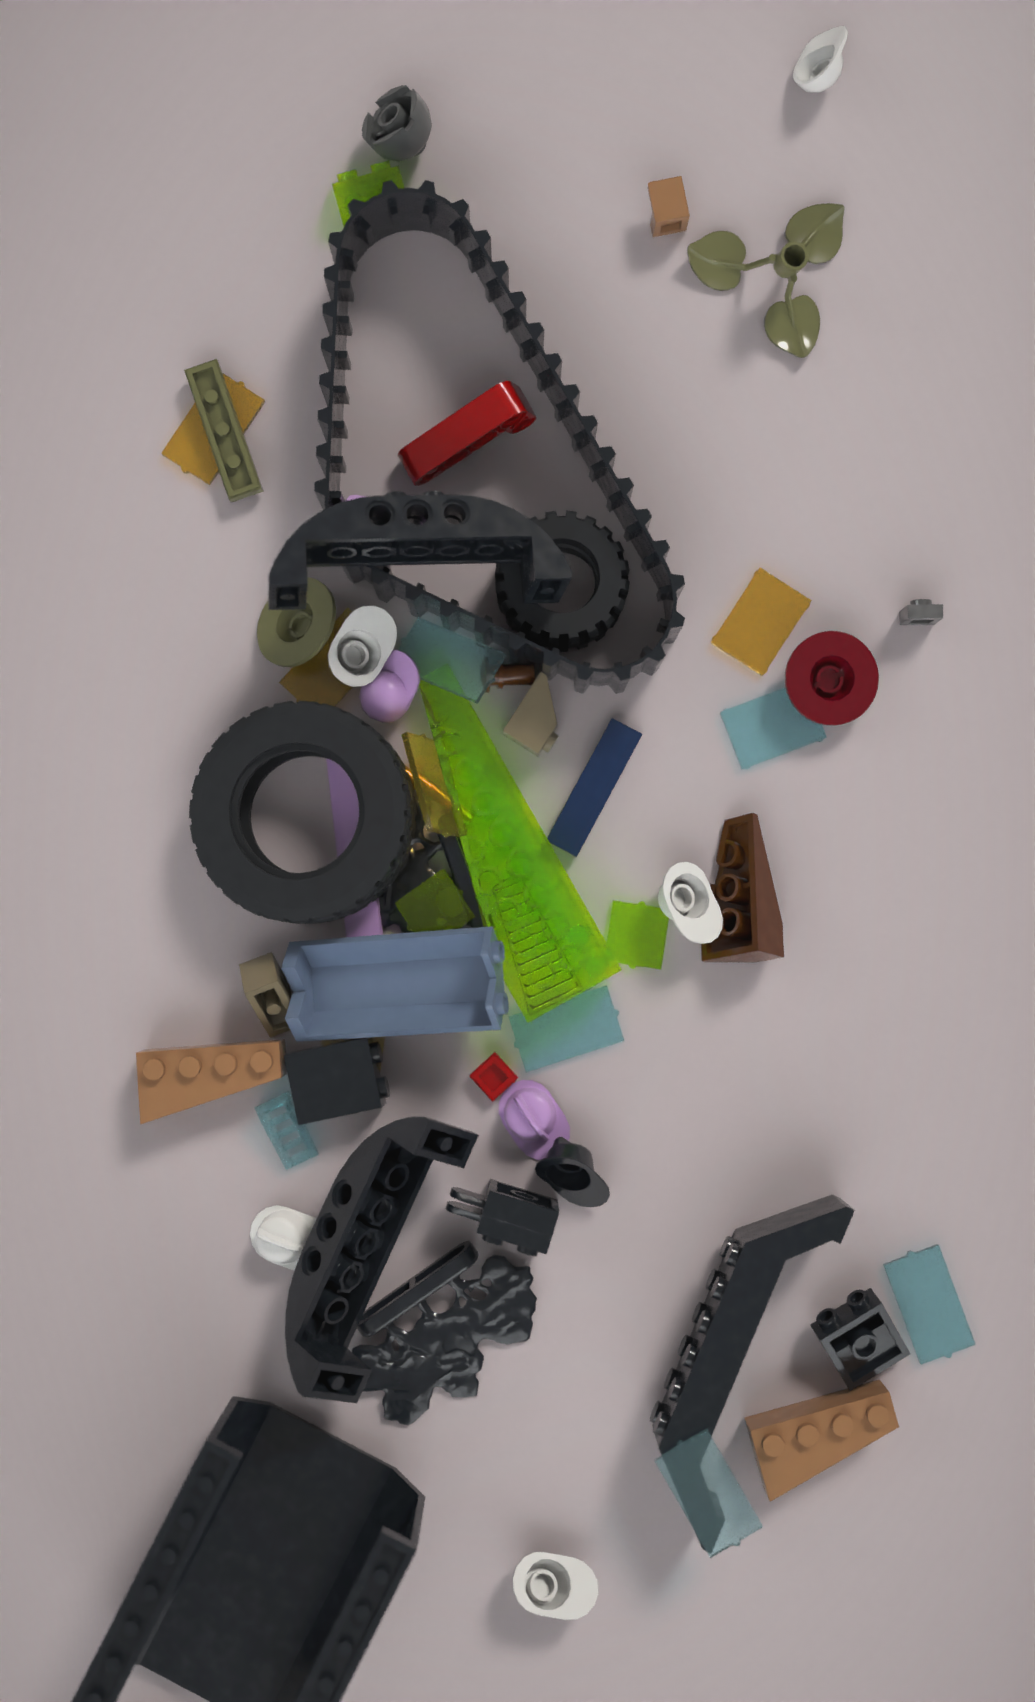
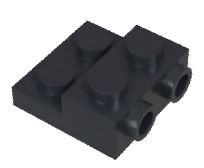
(859, 1338)

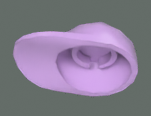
(392, 690)

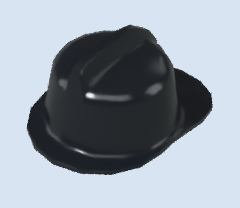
(572, 1174)

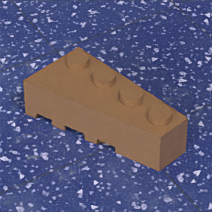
(198, 1074)
(817, 1433)

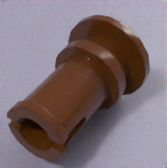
(513, 675)

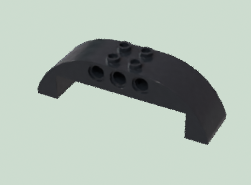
(418, 532)
(353, 1246)

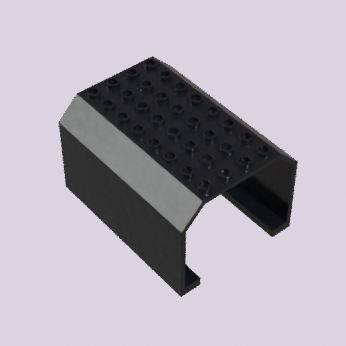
(265, 1566)

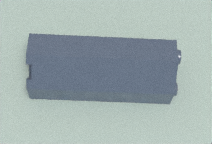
(396, 984)

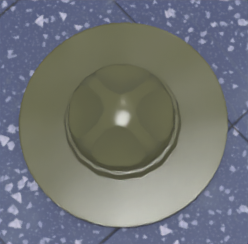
(297, 635)

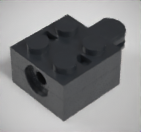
(509, 1215)

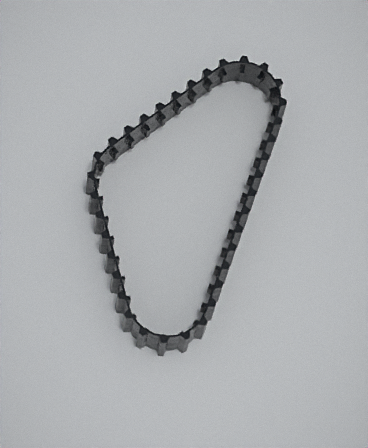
(425, 211)

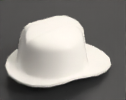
(362, 646)
(690, 903)
(281, 1234)
(555, 1586)

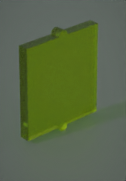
(435, 905)
(637, 934)

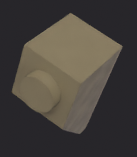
(534, 719)
(267, 992)

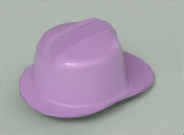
(532, 1118)

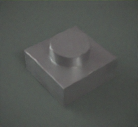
(921, 613)

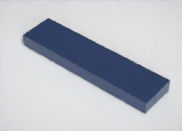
(594, 787)

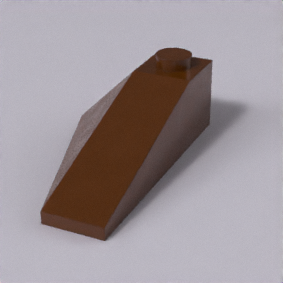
(745, 896)

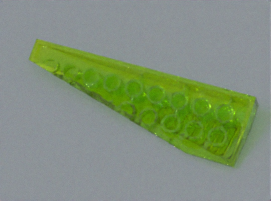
(514, 871)

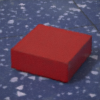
(493, 1076)

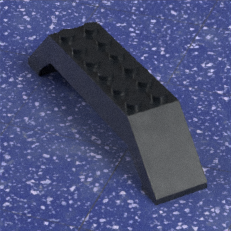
(733, 1312)

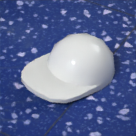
(821, 61)

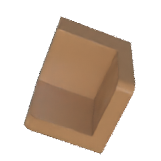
(668, 206)

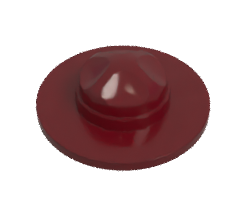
(831, 678)

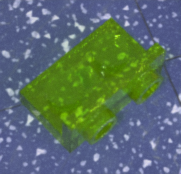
(364, 186)

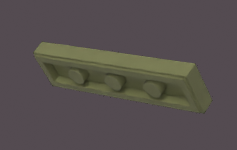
(223, 430)

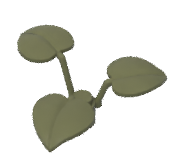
(812, 237)

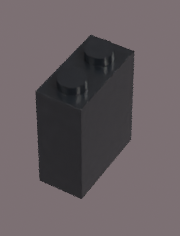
(336, 1079)

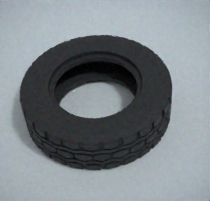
(225, 798)

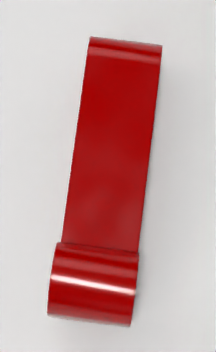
(466, 431)

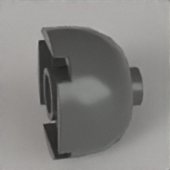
(399, 125)

